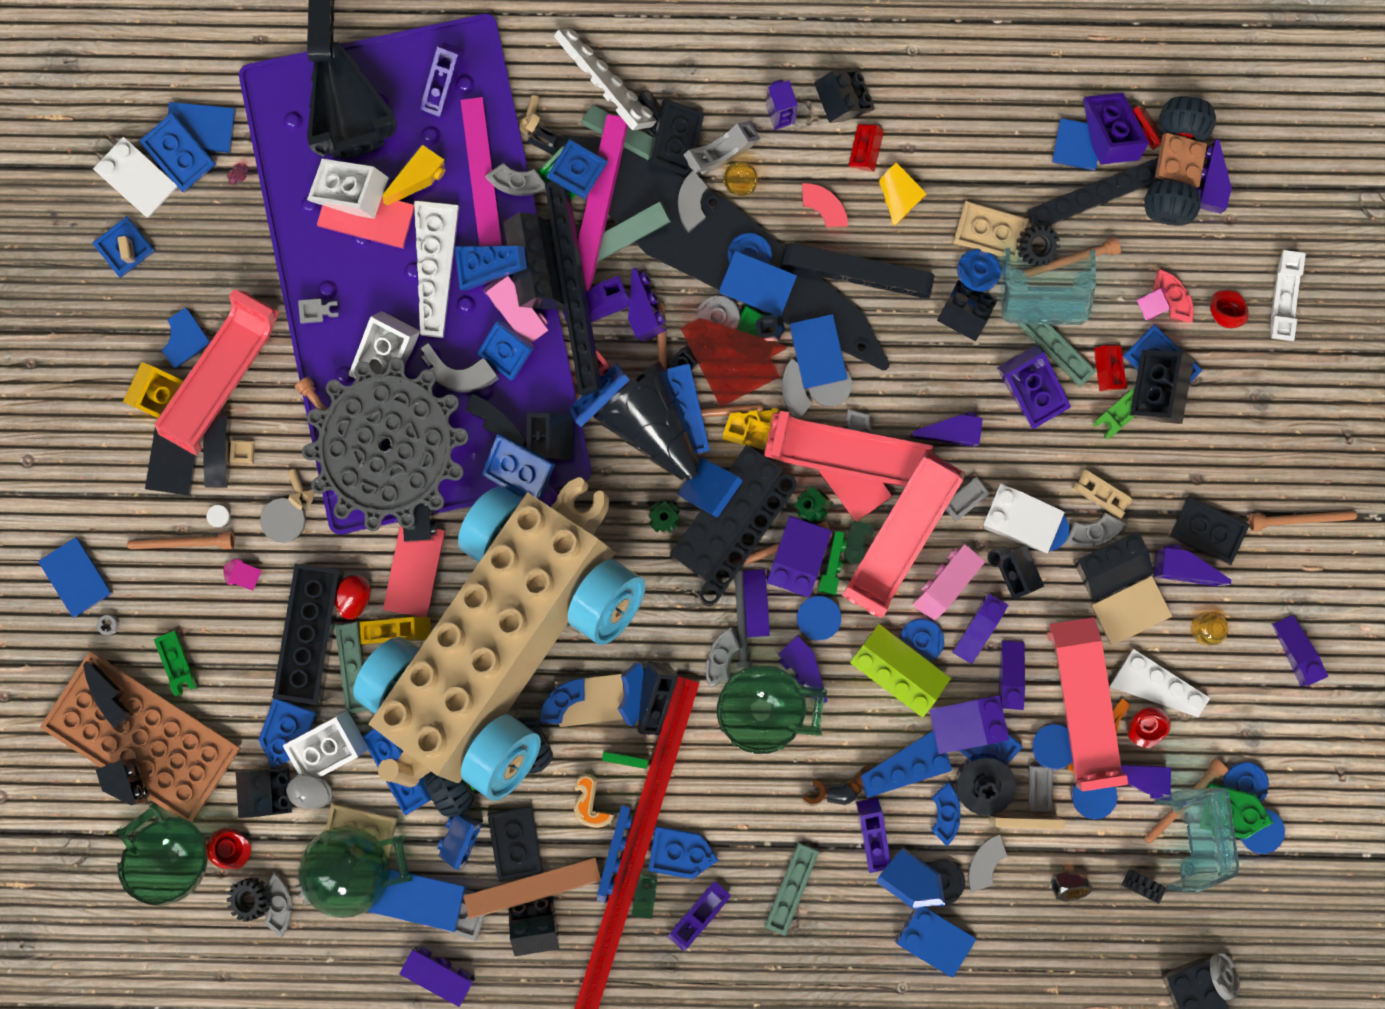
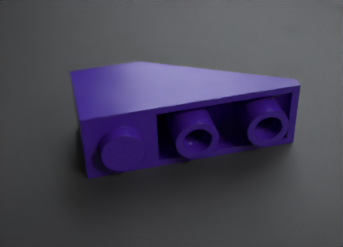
(1215, 180)
(606, 299)
(643, 309)
(802, 662)

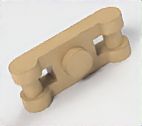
(1102, 494)

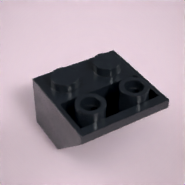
(844, 95)
(967, 311)
(551, 435)
(123, 781)
(263, 792)
(533, 927)

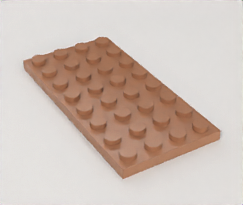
(175, 751)

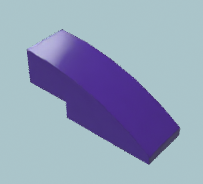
(756, 603)
(699, 916)

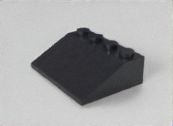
(539, 283)

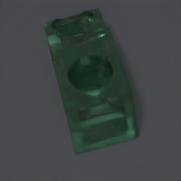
(854, 548)
(645, 896)

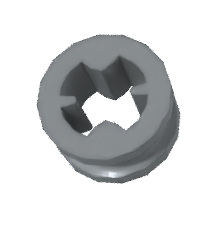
(100, 623)

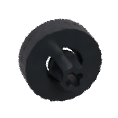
(988, 801)

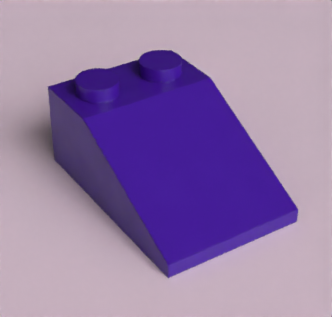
(1114, 129)
(1034, 386)
(799, 556)
(1184, 566)
(969, 724)

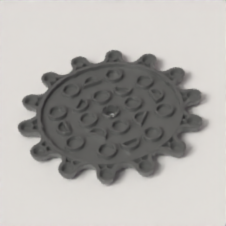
(352, 439)

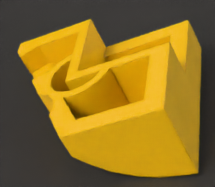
(900, 193)
(749, 428)

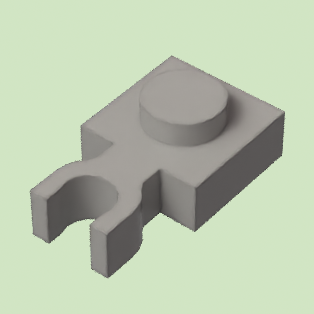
(312, 311)

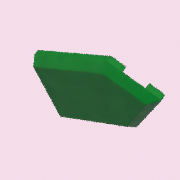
(1247, 812)

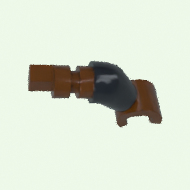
(838, 794)

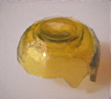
(741, 179)
(1209, 628)

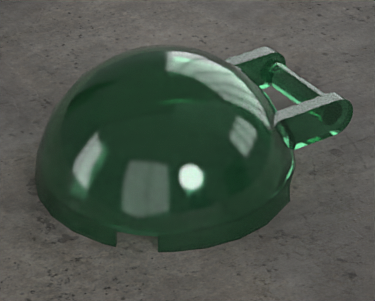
(766, 709)
(162, 859)
(348, 871)

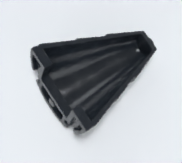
(346, 110)
(652, 422)

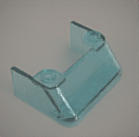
(1046, 304)
(1209, 836)

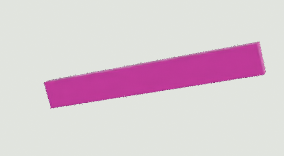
(480, 165)
(601, 196)

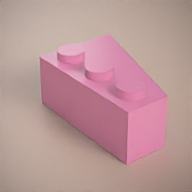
(521, 319)
(948, 582)

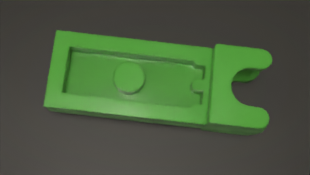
(1117, 415)

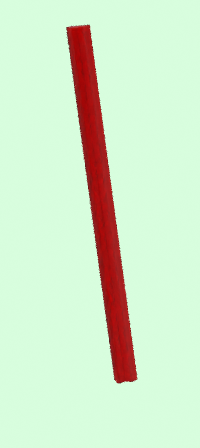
(637, 844)

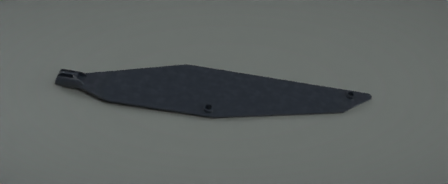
(705, 248)

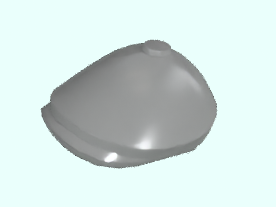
(309, 792)

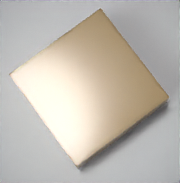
(126, 249)
(242, 451)

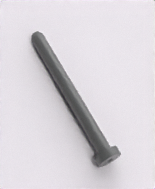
(741, 621)

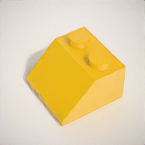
(151, 390)

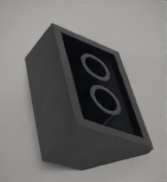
(1162, 386)
(1114, 566)

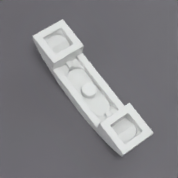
(1286, 295)

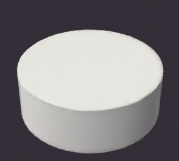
(218, 516)

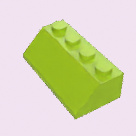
(900, 670)

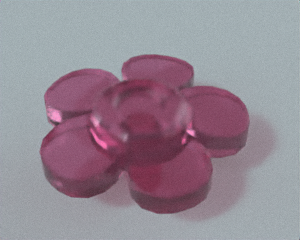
(237, 173)

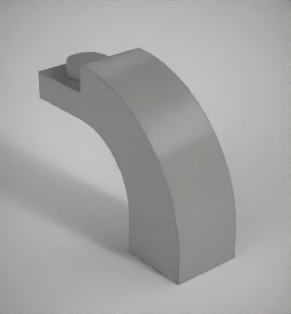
(722, 150)
(462, 381)

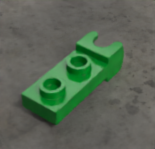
(828, 582)
(175, 662)

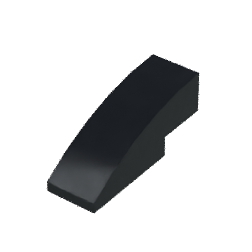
(494, 419)
(217, 453)
(106, 695)

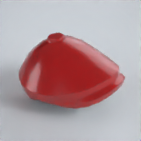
(1229, 309)
(352, 596)
(1149, 727)
(228, 849)

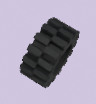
(1026, 245)
(1143, 886)
(238, 903)

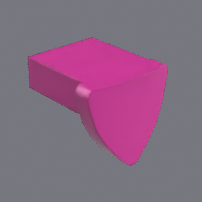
(241, 574)

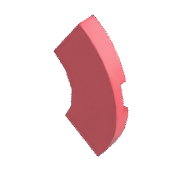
(824, 203)
(1177, 296)

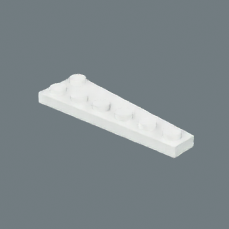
(629, 107)
(435, 252)

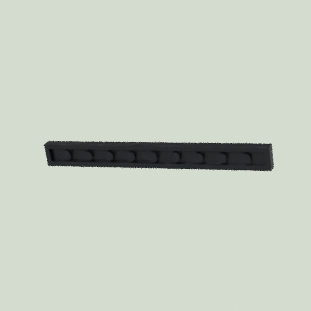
(573, 289)

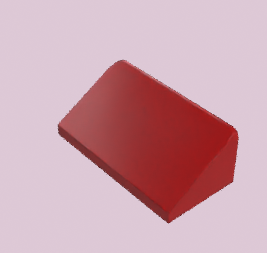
(1148, 126)
(866, 147)
(1110, 368)

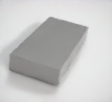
(966, 499)
(1040, 789)

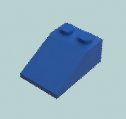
(459, 840)
(935, 940)

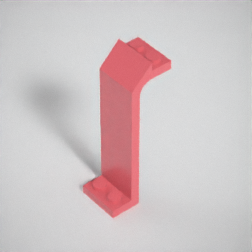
(217, 372)
(843, 450)
(903, 534)
(1087, 704)

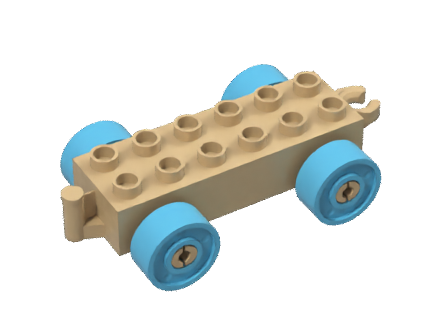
(454, 692)

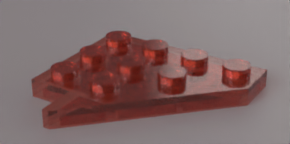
(731, 358)

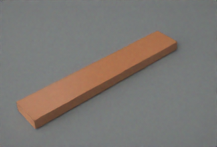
(532, 888)

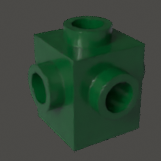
(813, 504)
(667, 525)

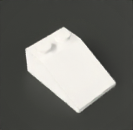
(135, 177)
(348, 187)
(383, 341)
(1023, 519)
(326, 746)

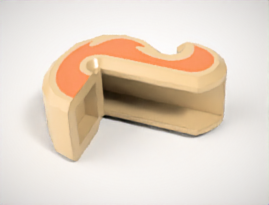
(584, 804)

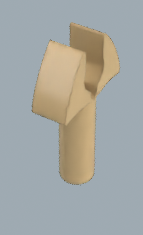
(531, 120)
(299, 491)

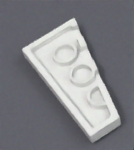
(1152, 682)

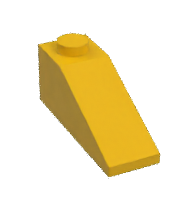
(415, 176)
(409, 628)

